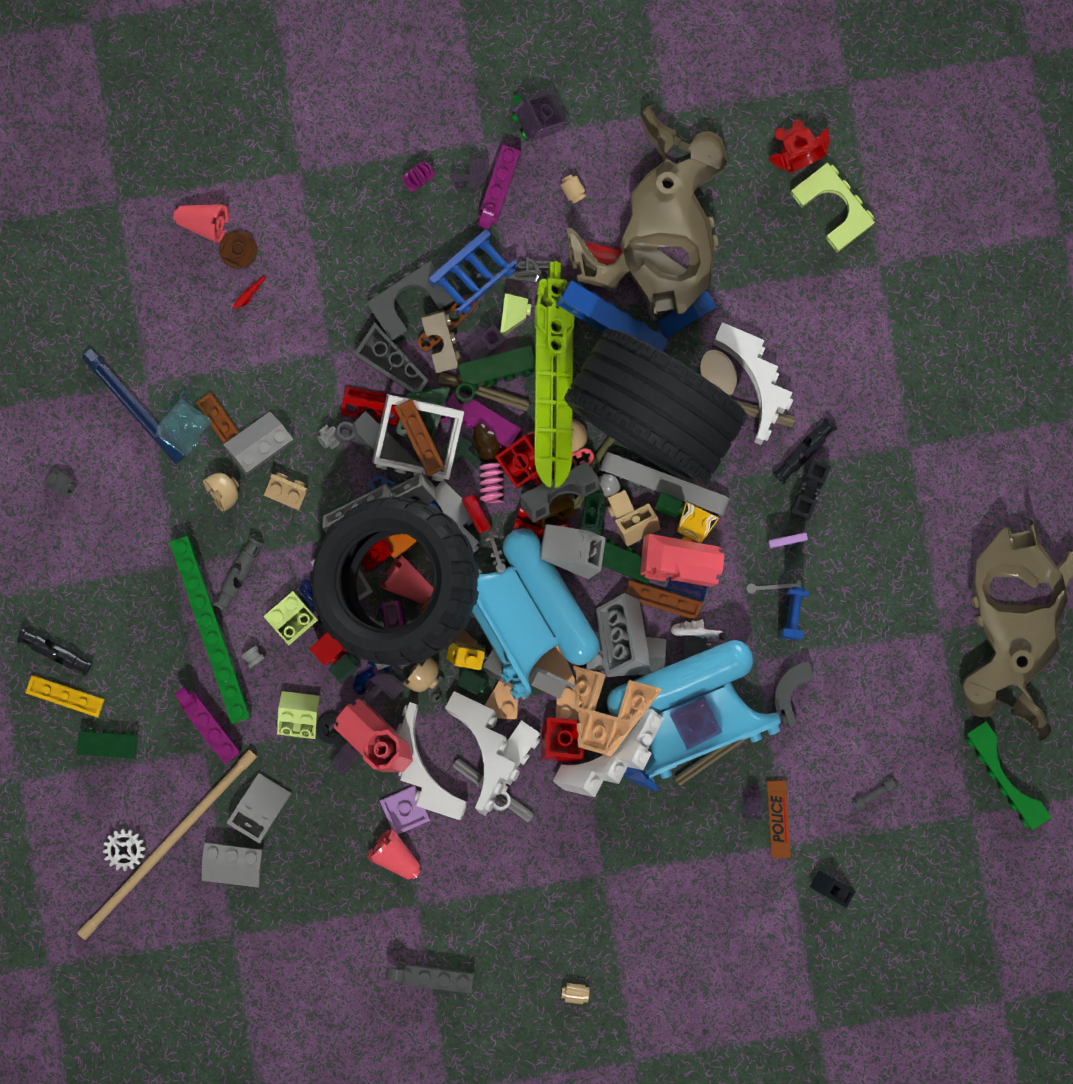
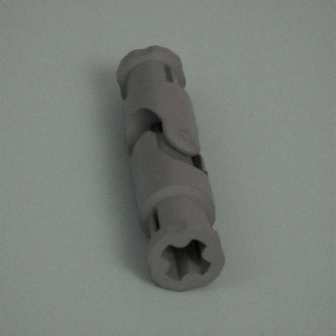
(245, 561)

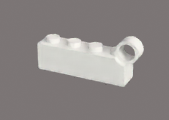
(518, 746)

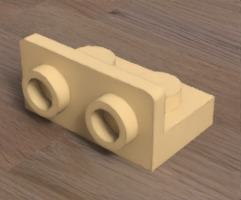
(286, 491)

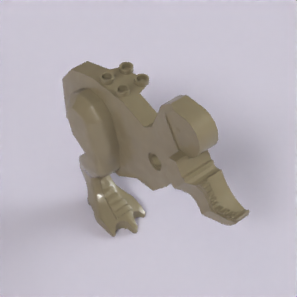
(662, 219)
(1013, 628)

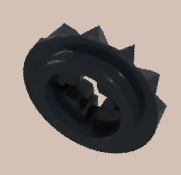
(322, 730)

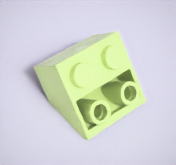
(291, 618)
(298, 715)

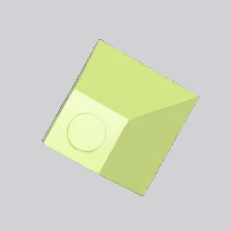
(514, 312)

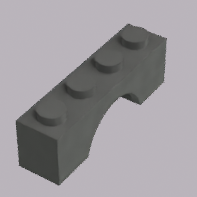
(580, 481)

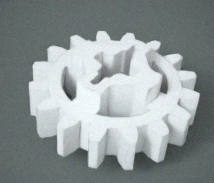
(134, 858)

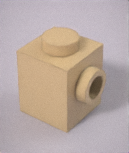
(619, 505)

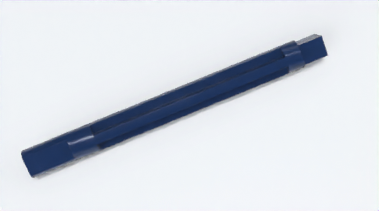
(130, 403)

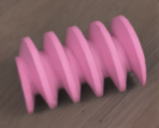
(491, 483)

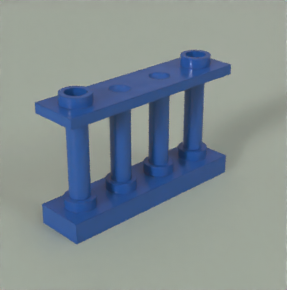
(468, 253)
(791, 630)

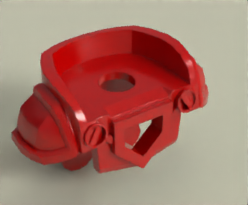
(799, 147)

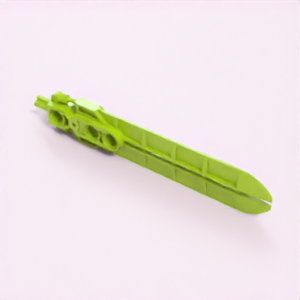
(544, 381)

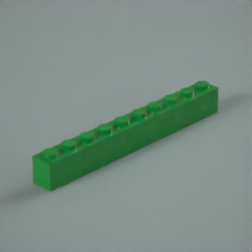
(210, 630)

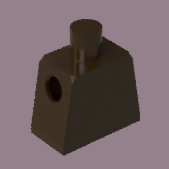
(560, 509)

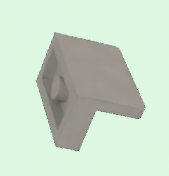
(548, 682)

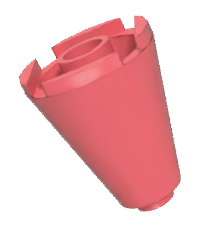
(203, 220)
(407, 582)
(394, 855)

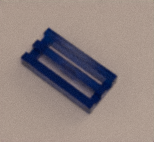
(703, 592)

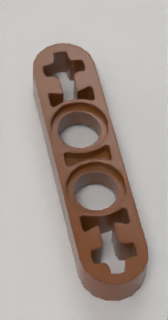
(433, 343)

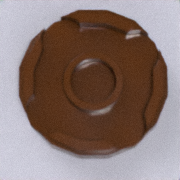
(238, 255)

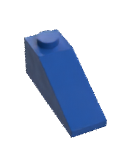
(675, 322)

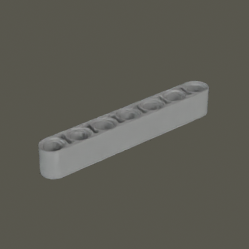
(664, 483)

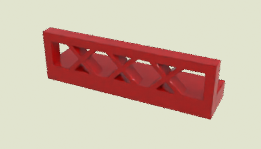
(366, 399)

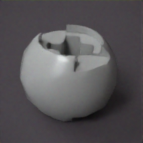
(608, 485)

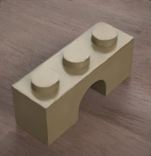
(438, 324)

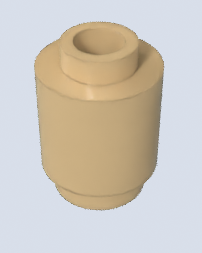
(573, 188)
(575, 993)

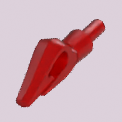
(245, 298)

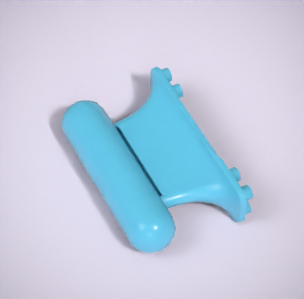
(530, 613)
(688, 680)

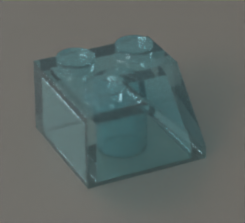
(183, 427)

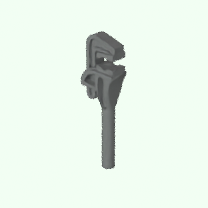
(528, 271)

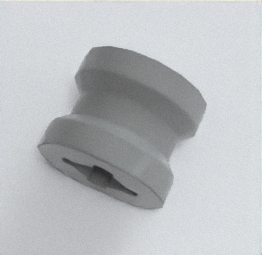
(253, 657)

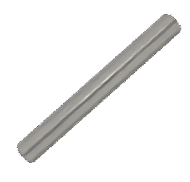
(474, 776)

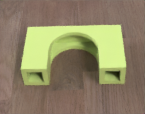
(827, 181)

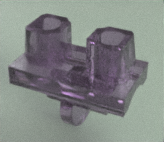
(752, 802)

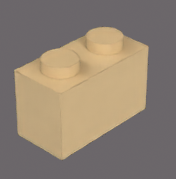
(637, 524)

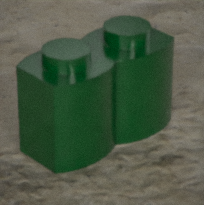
(669, 505)

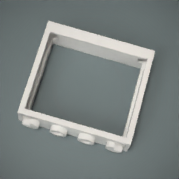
(401, 467)

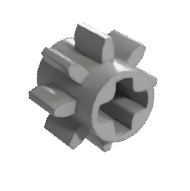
(327, 437)

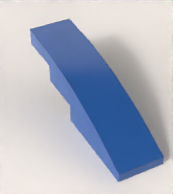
(640, 778)

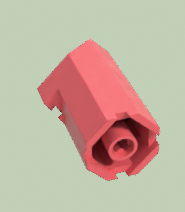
(681, 560)
(374, 738)

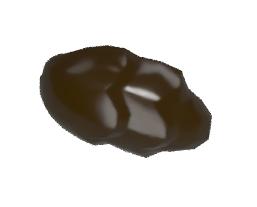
(486, 443)

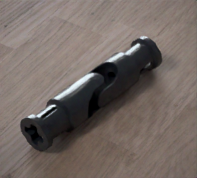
(815, 439)
(40, 645)

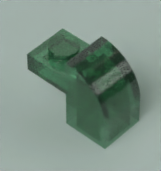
(462, 449)

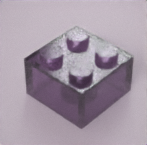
(540, 115)
(696, 722)

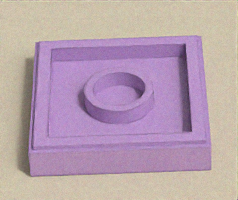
(785, 541)
(402, 810)

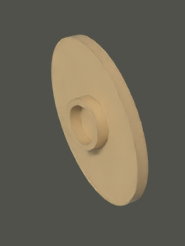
(719, 370)

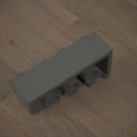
(387, 359)

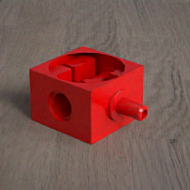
(519, 462)

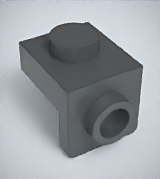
(60, 483)

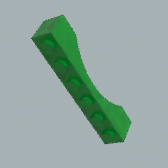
(985, 743)

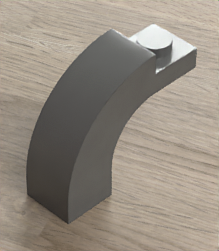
(787, 683)

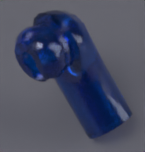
(360, 680)

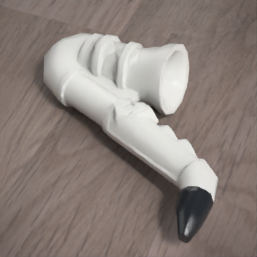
(696, 629)

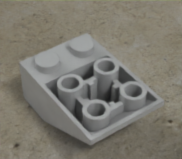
(573, 549)
(259, 808)

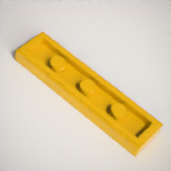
(65, 696)

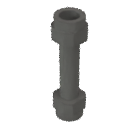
(860, 803)

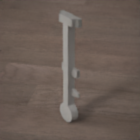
(500, 568)
(751, 588)

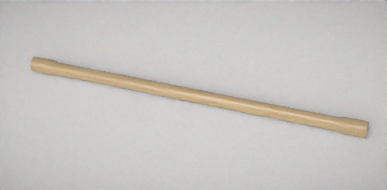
(92, 924)

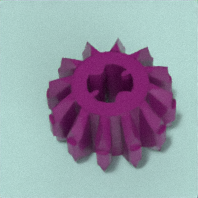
(418, 176)

